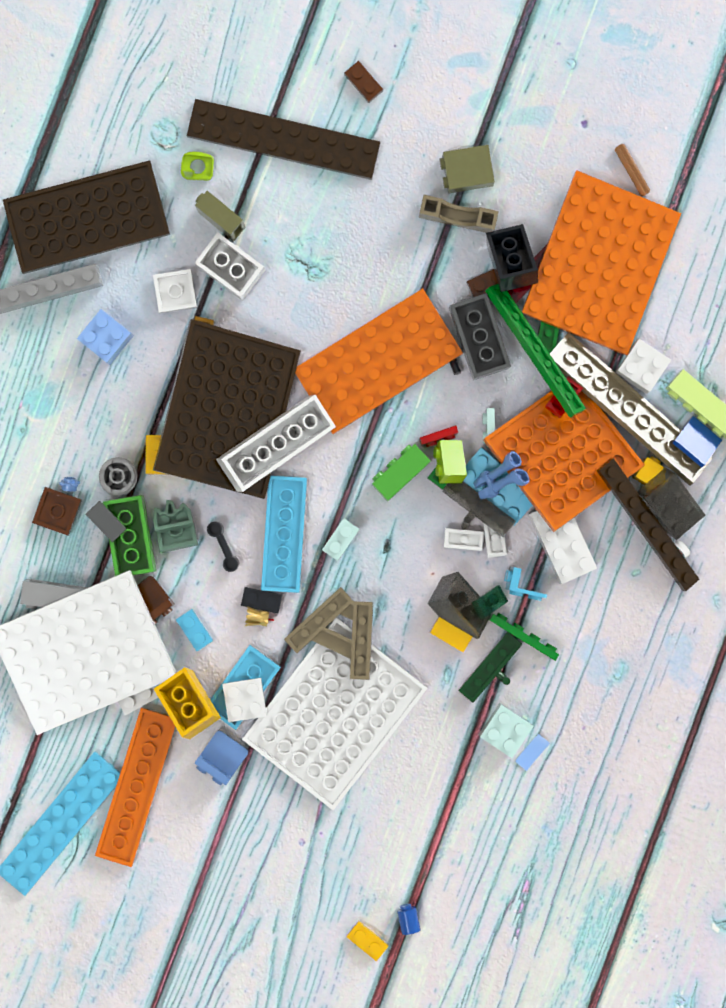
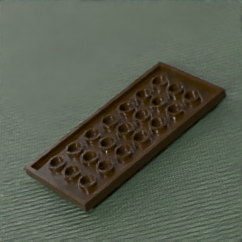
(86, 217)

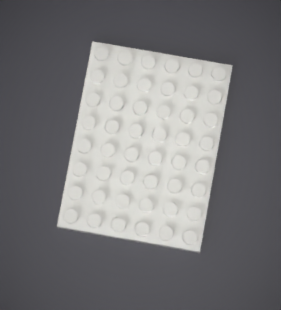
(84, 652)
(331, 726)

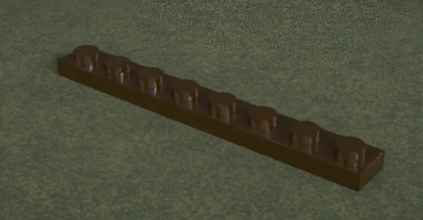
(647, 524)

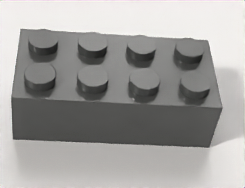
(479, 336)

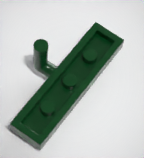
(491, 668)

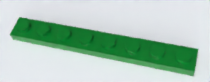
(536, 351)

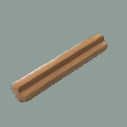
(632, 169)

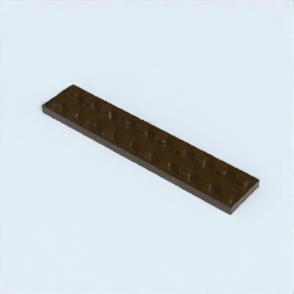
(283, 139)

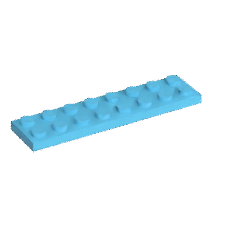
(59, 823)

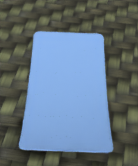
(532, 752)

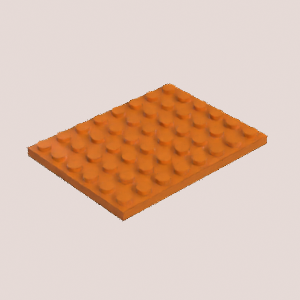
(601, 263)

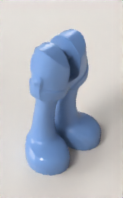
(517, 476)

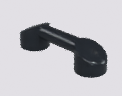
(230, 562)

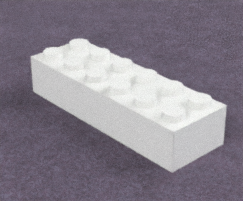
(275, 443)

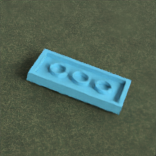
(510, 498)
(250, 666)

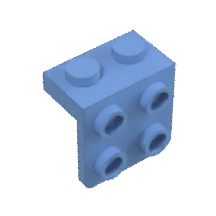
(221, 758)

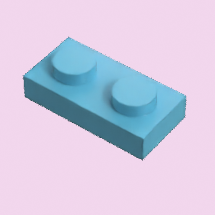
(194, 630)

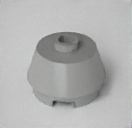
(118, 476)

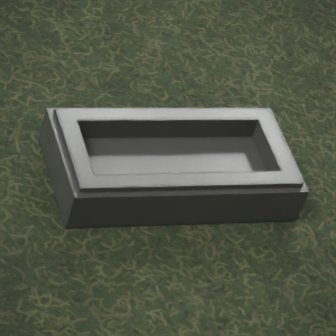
(105, 521)

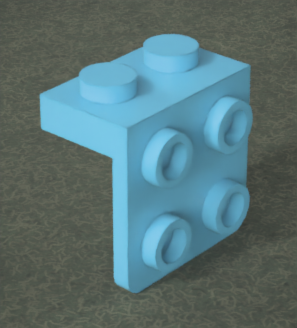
(512, 578)

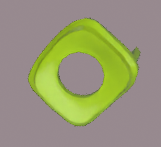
(189, 174)

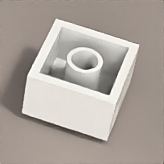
(643, 366)

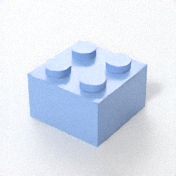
(105, 337)

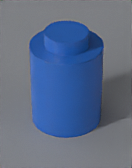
(408, 919)

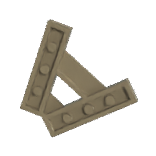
(315, 630)

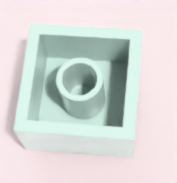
(505, 730)

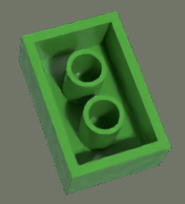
(400, 472)

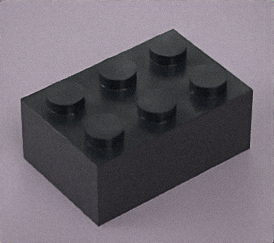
(512, 258)

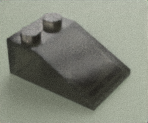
(453, 604)

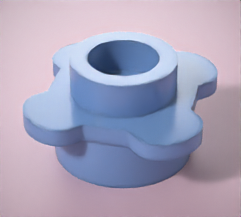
(69, 484)

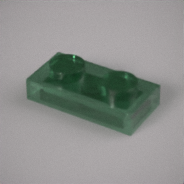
(489, 602)

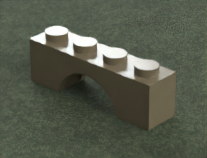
(471, 218)

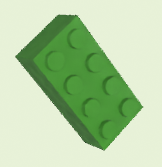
(134, 546)

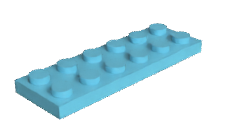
(284, 534)

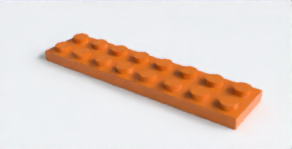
(136, 787)

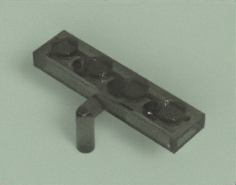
(479, 508)

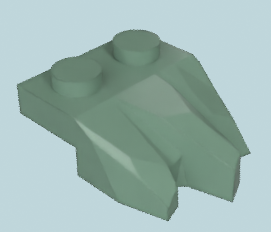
(174, 527)

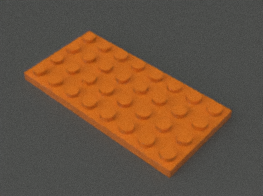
(379, 360)

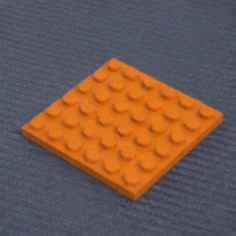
(563, 456)

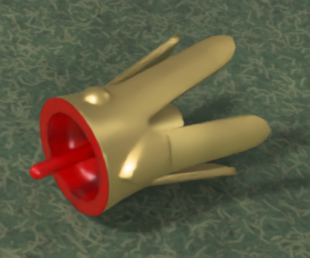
(257, 617)

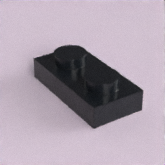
(261, 600)

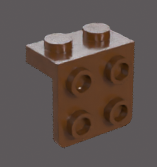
(155, 598)

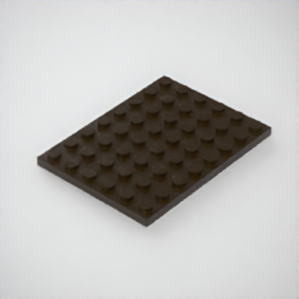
(220, 396)

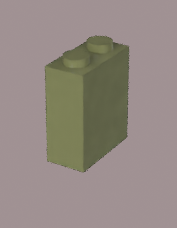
(467, 169)
(219, 215)

